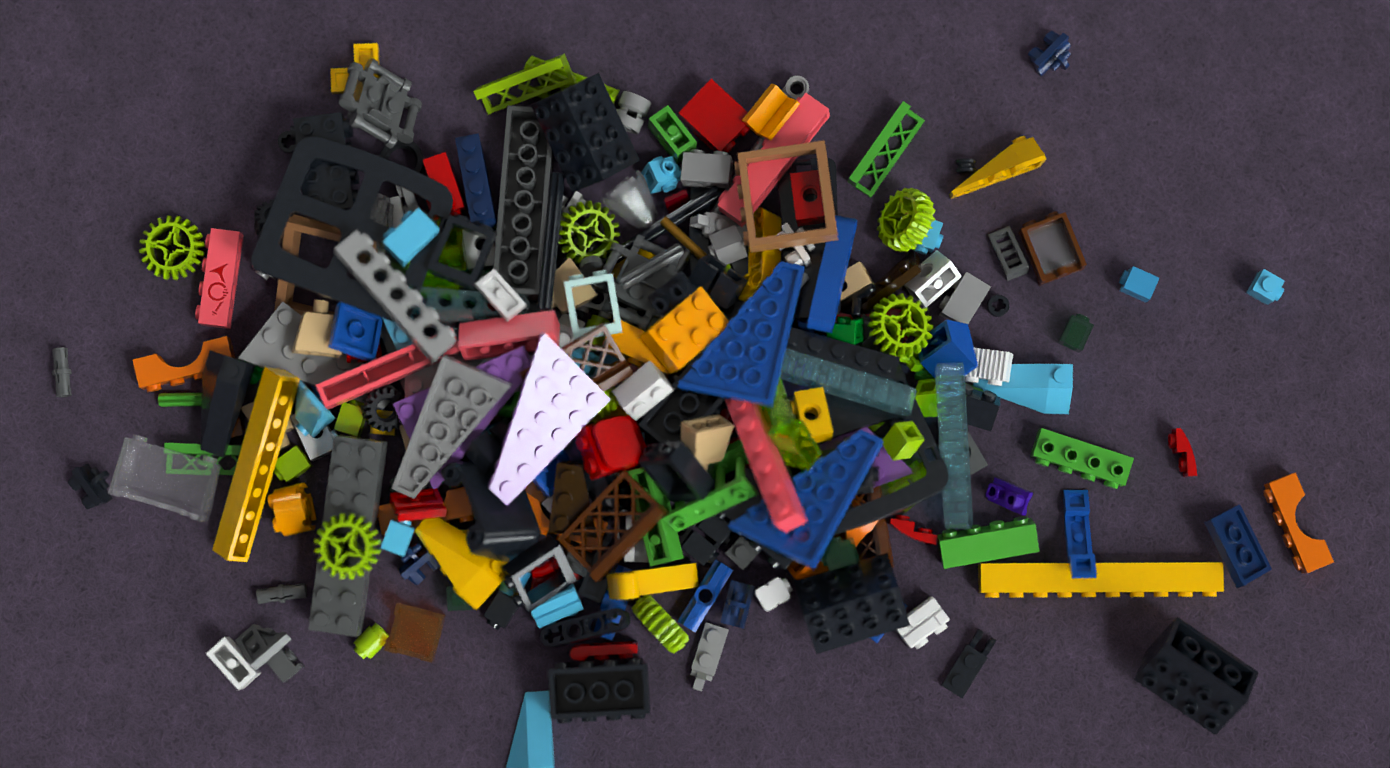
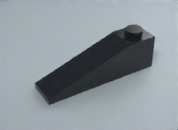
(223, 393)

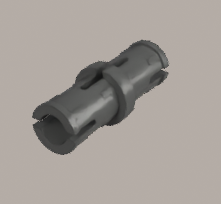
(61, 372)
(281, 593)

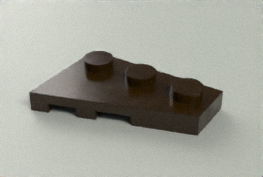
(893, 280)
(570, 499)

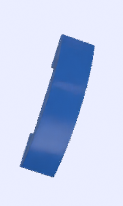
(1078, 534)

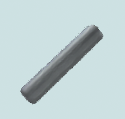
(651, 266)

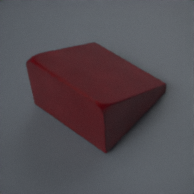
(676, 200)

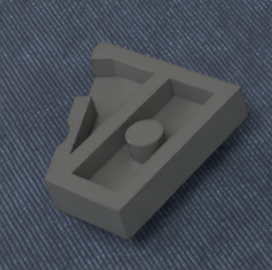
(261, 644)

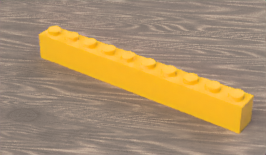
(1111, 579)

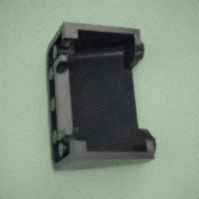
(500, 528)

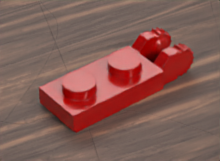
(603, 650)

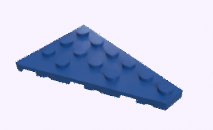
(751, 349)
(824, 497)

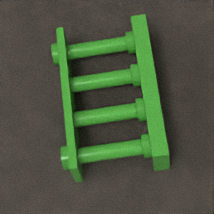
(723, 495)

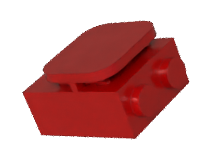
(715, 117)
(440, 170)
(610, 446)

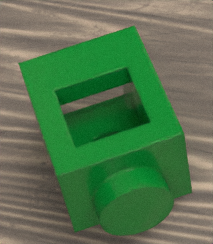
(847, 330)

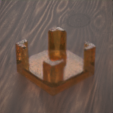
(415, 632)

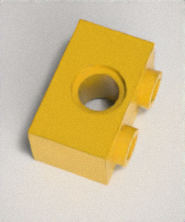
(813, 402)

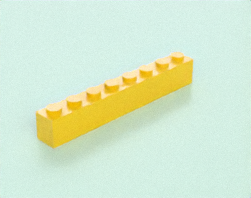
(256, 464)

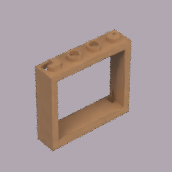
(792, 239)
(291, 244)

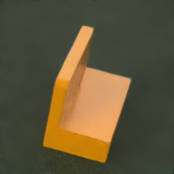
(770, 112)

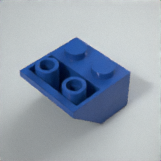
(949, 344)

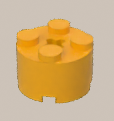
(292, 509)

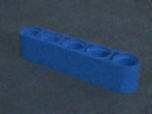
(832, 276)

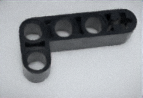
(597, 486)

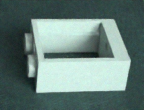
(598, 277)

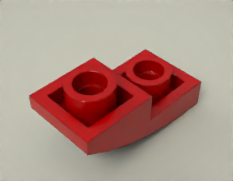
(1180, 444)
(906, 527)

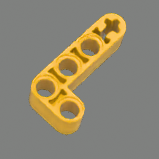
(763, 262)
(652, 580)

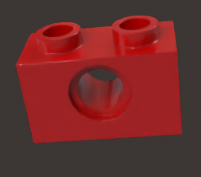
(802, 185)

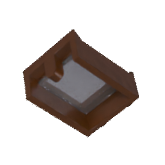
(1052, 247)

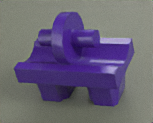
(1009, 496)

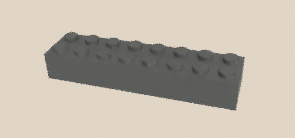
(523, 202)
(352, 488)

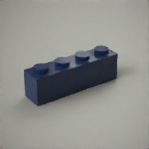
(476, 181)

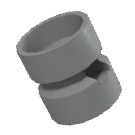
(635, 105)

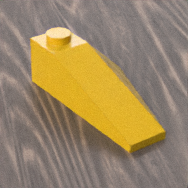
(1014, 160)
(471, 574)

